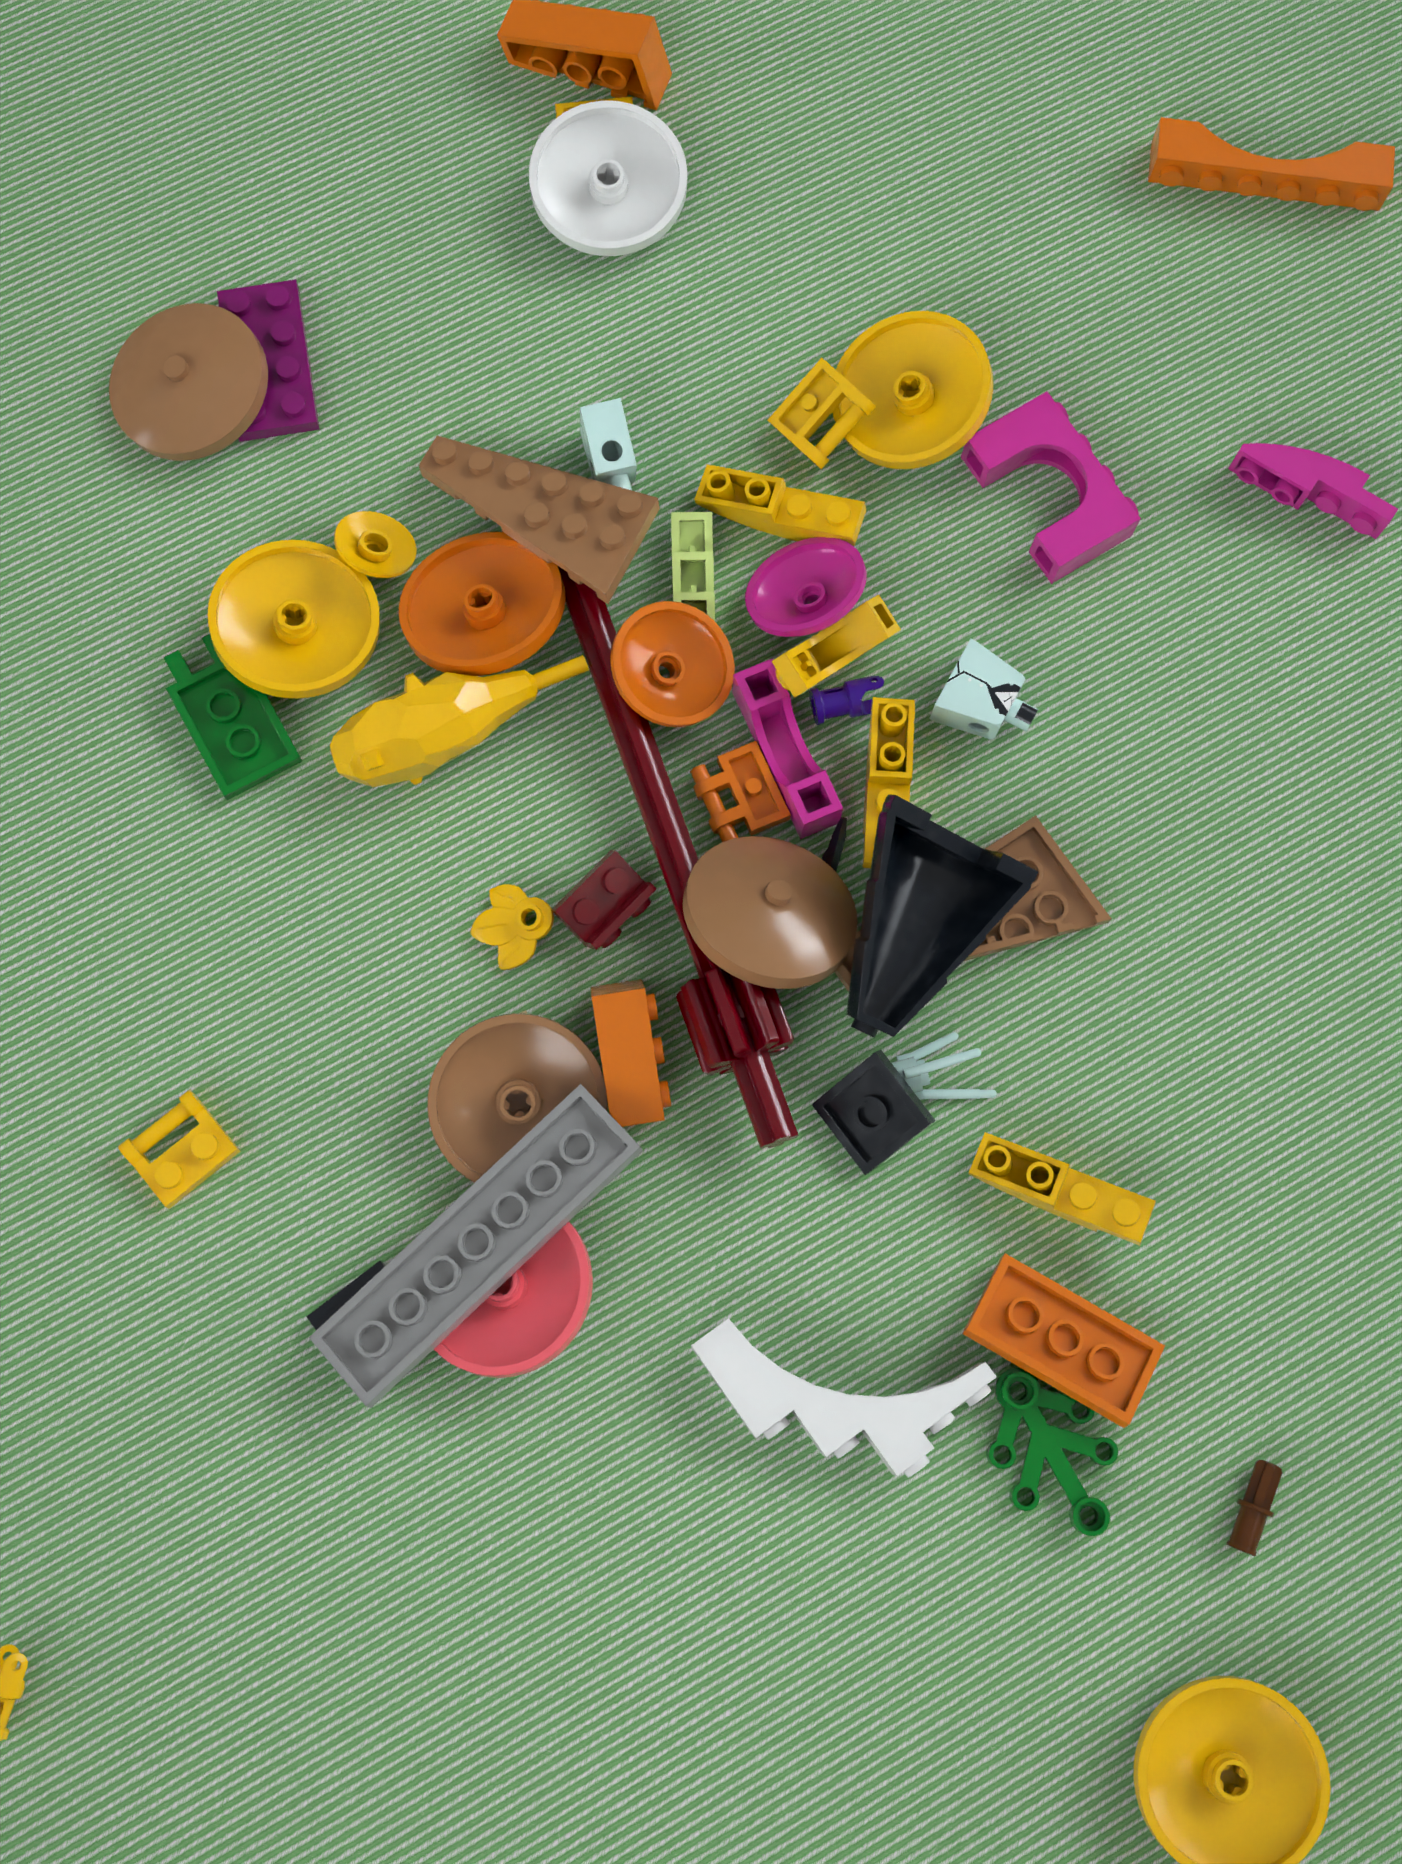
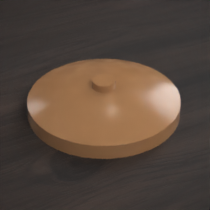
(188, 382)
(769, 912)
(502, 1083)

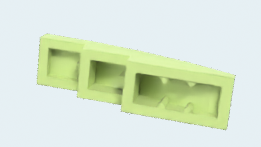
(693, 560)

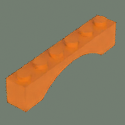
(1196, 158)

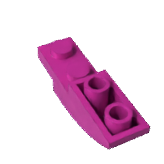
(1299, 474)

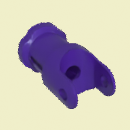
(843, 699)

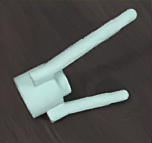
(916, 1071)

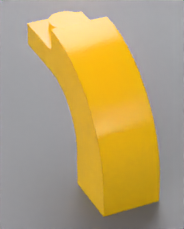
(835, 646)

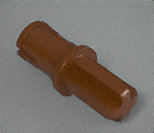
(1255, 1507)

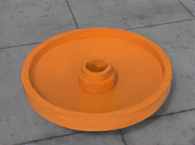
(481, 605)

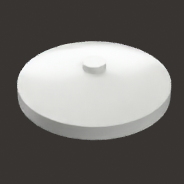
(608, 178)

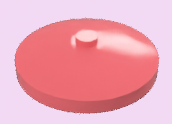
(528, 1315)

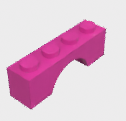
(774, 727)

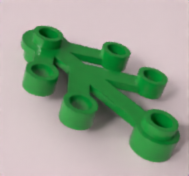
(1047, 1443)

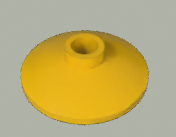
(375, 544)

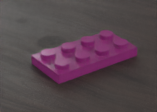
(277, 321)

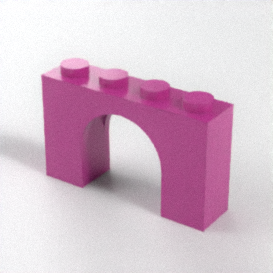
(1043, 435)

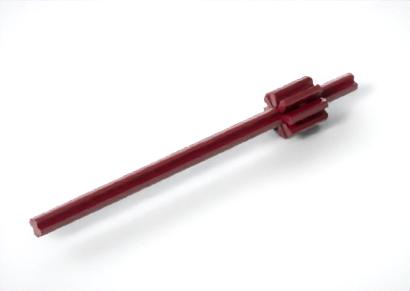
(728, 1019)

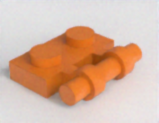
(752, 788)

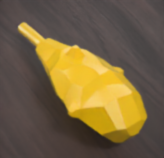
(435, 722)

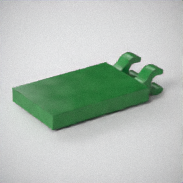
(230, 724)

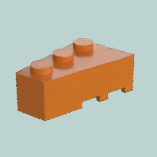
(630, 1052)

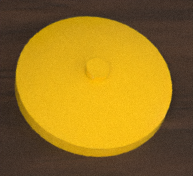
(926, 384)
(293, 619)
(1231, 1775)

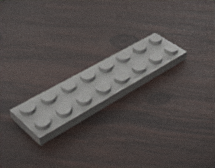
(475, 1246)

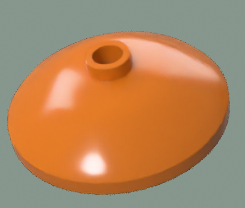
(690, 649)

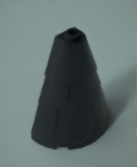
(923, 914)

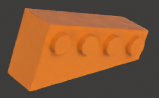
(588, 47)

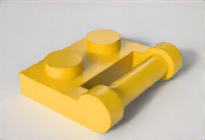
(812, 404)
(189, 1159)

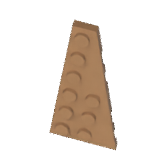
(1051, 908)

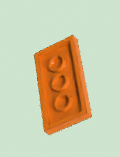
(1064, 1340)

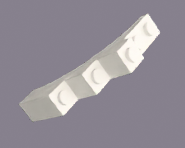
(832, 1419)

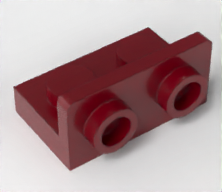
(604, 901)

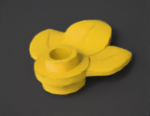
(507, 928)

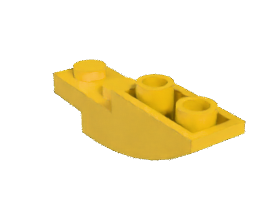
(773, 508)
(888, 762)
(1061, 1190)

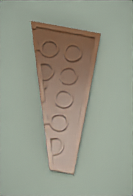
(553, 513)

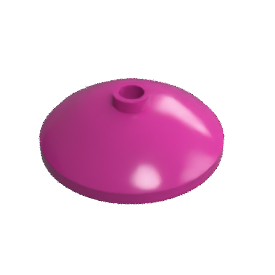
(806, 587)

